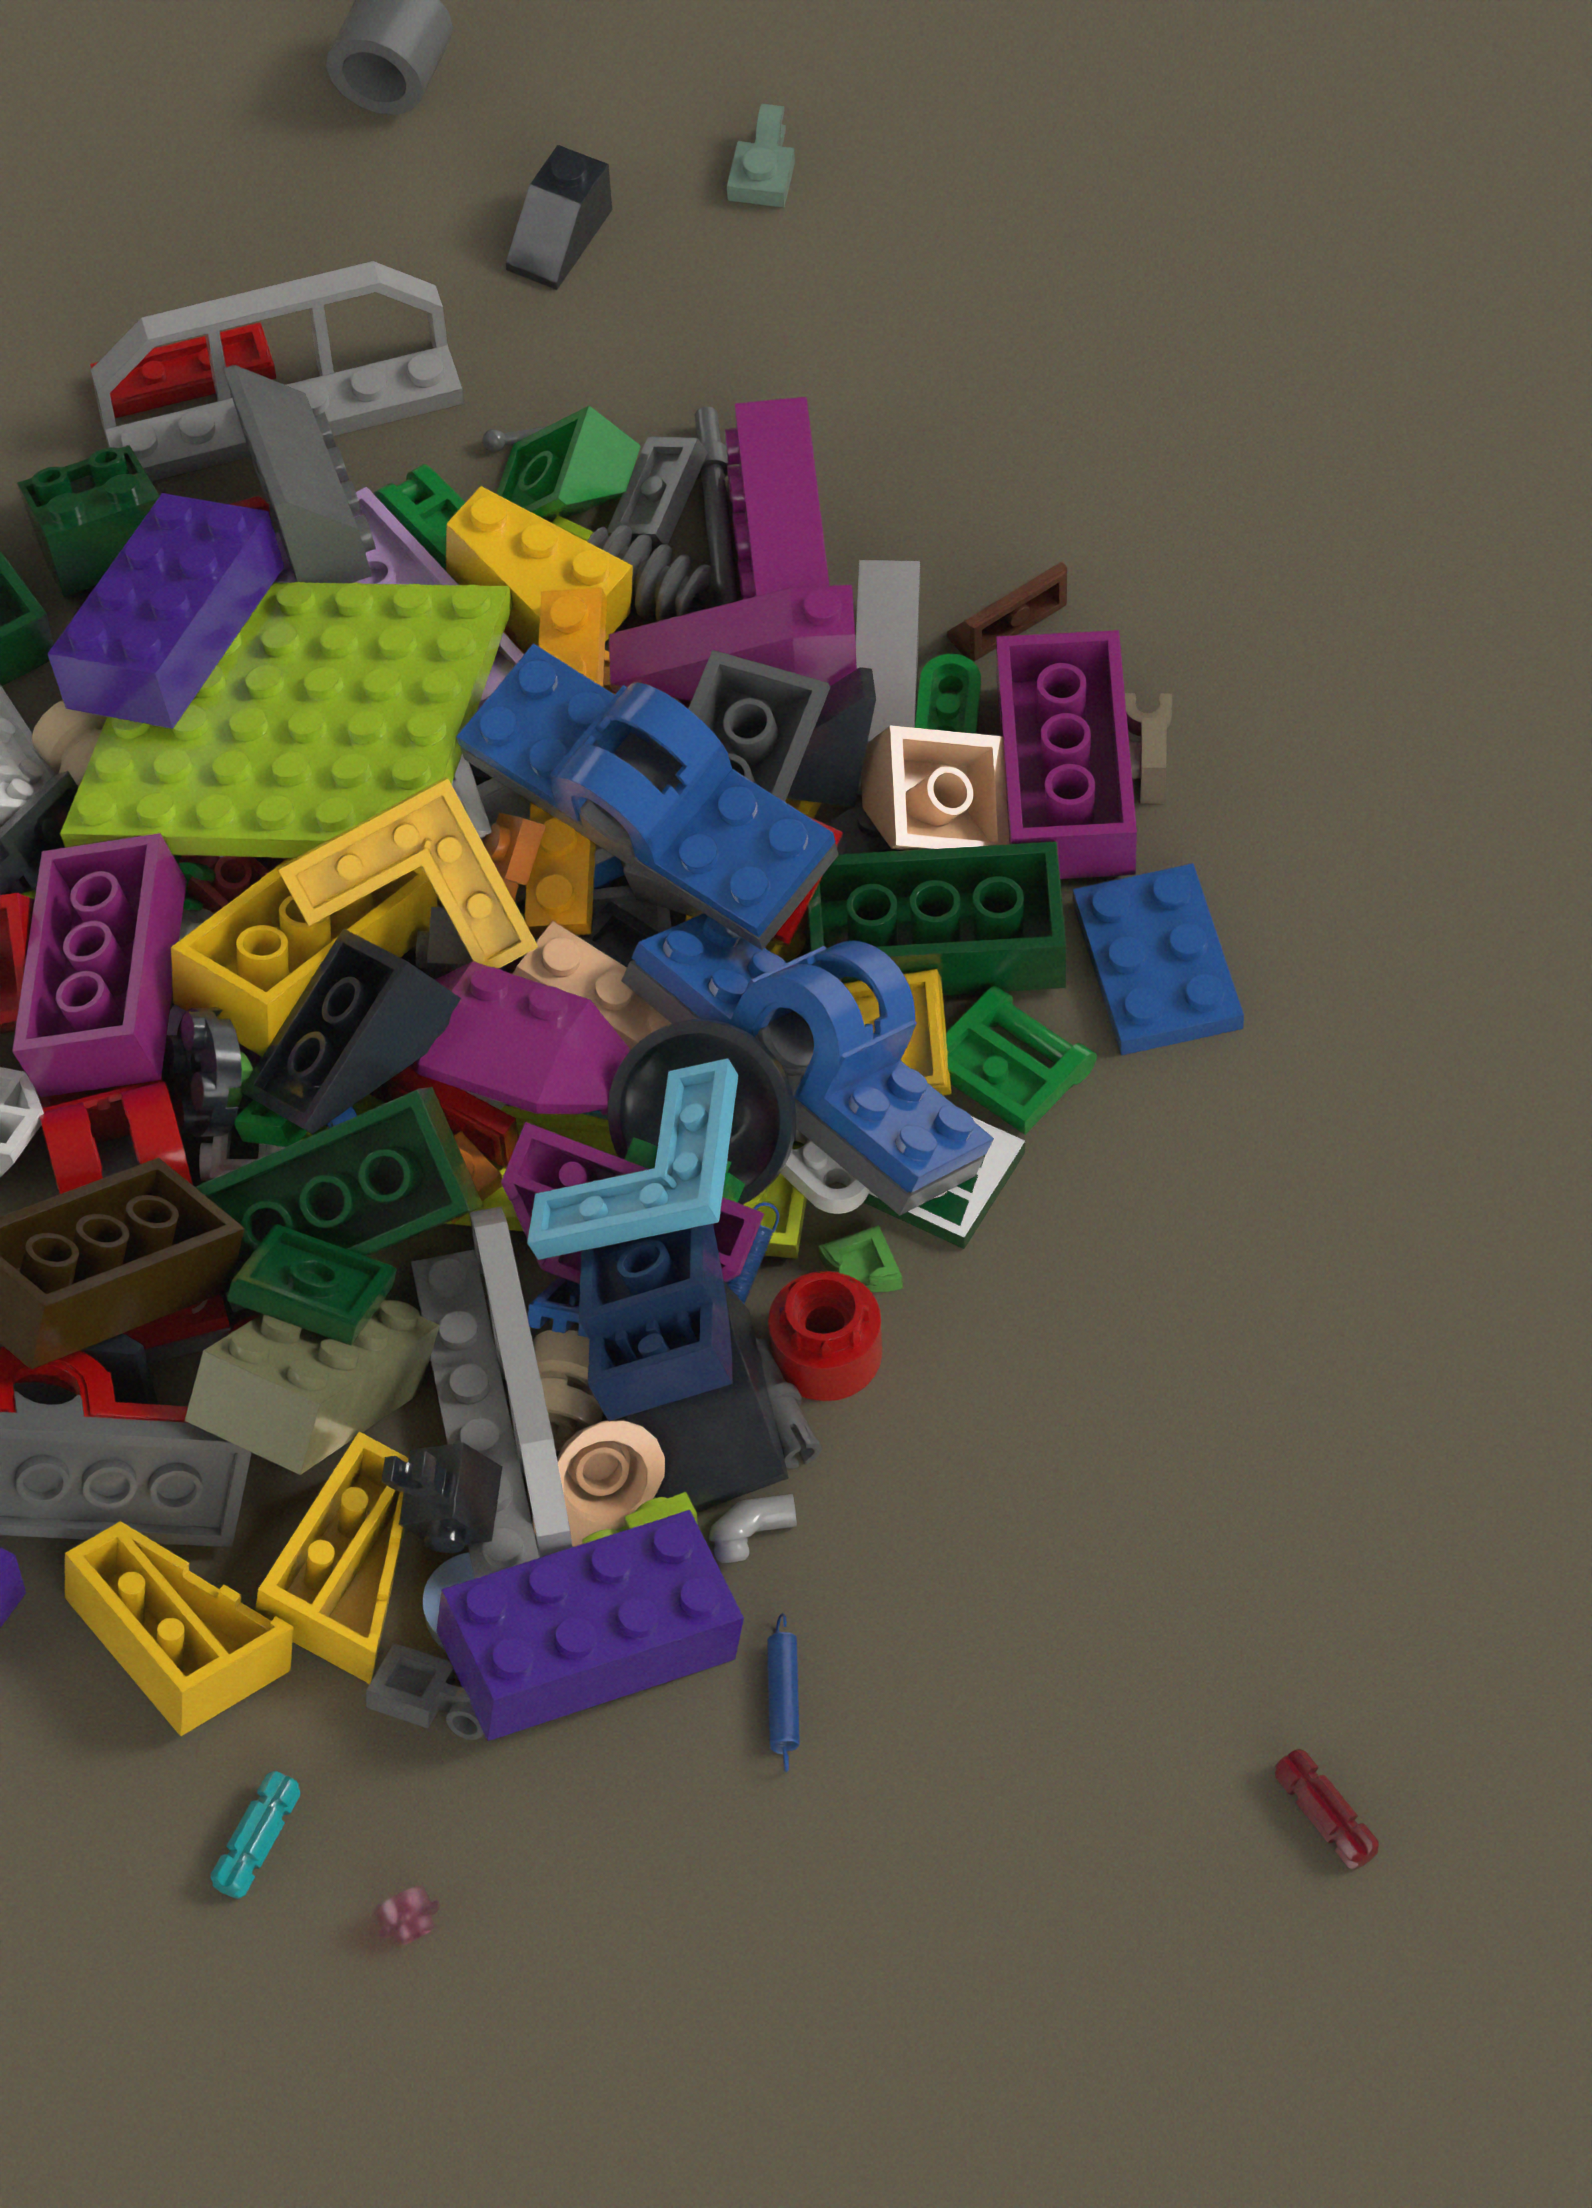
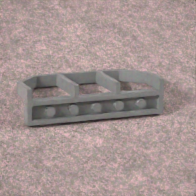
(349, 398)
(473, 1394)

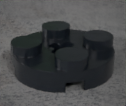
(203, 1067)

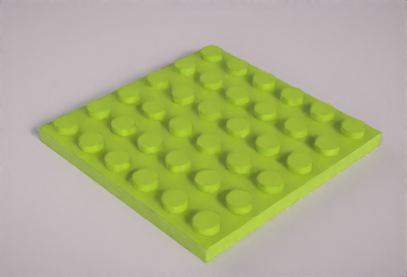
(304, 725)

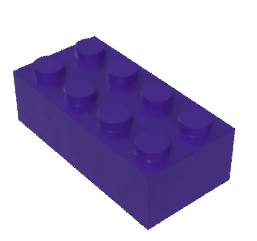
(166, 610)
(589, 1624)

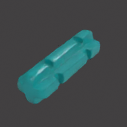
(255, 1834)

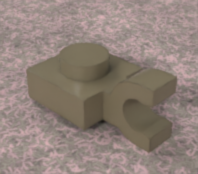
(1149, 755)

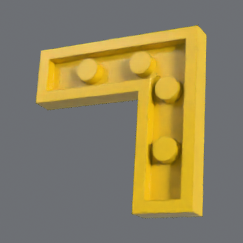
(418, 831)

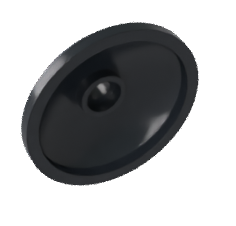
(763, 1105)

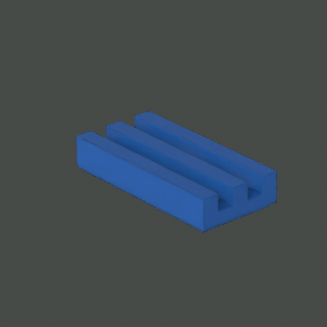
(552, 1305)

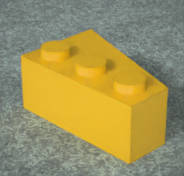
(509, 546)
(341, 1563)
(172, 1630)

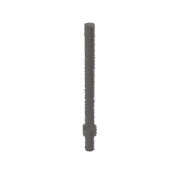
(716, 506)

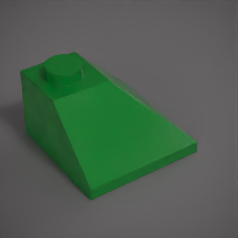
(569, 466)

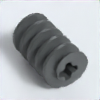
(657, 587)

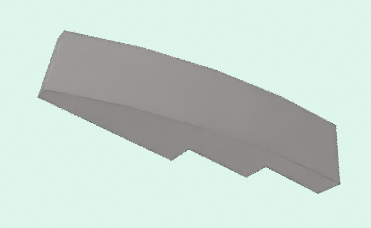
(889, 639)

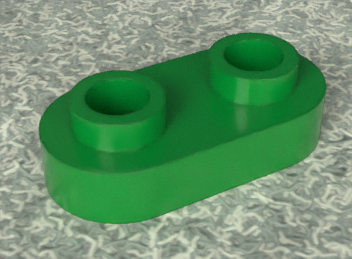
(948, 710)

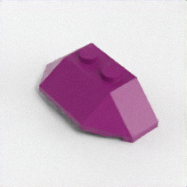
(524, 1044)
(552, 1162)

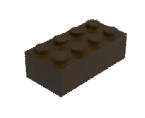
(109, 1260)

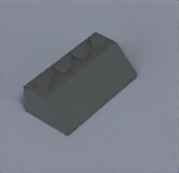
(302, 480)
(764, 725)

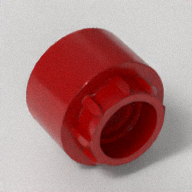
(829, 1363)

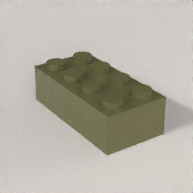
(307, 1394)

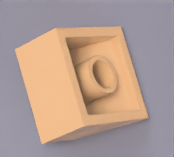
(936, 788)

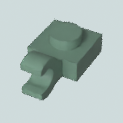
(763, 168)

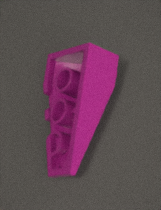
(788, 629)

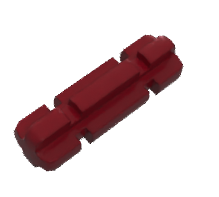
(1326, 1809)

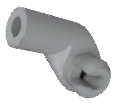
(745, 1519)

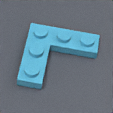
(673, 1196)

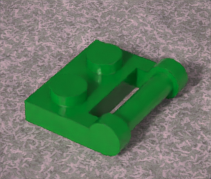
(1004, 1075)

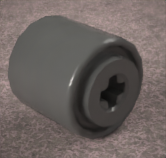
(389, 52)

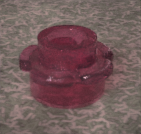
(407, 1915)

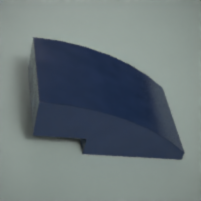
(655, 1320)

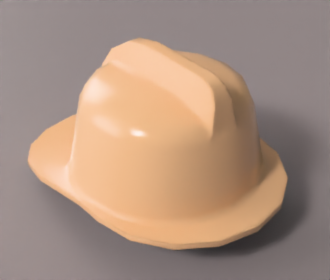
(608, 1475)

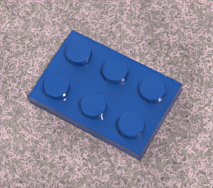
(1157, 959)

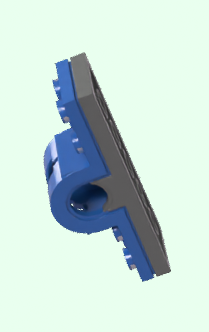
(649, 790)
(844, 1079)

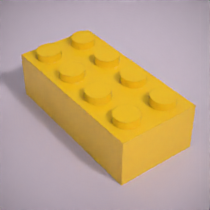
(262, 953)

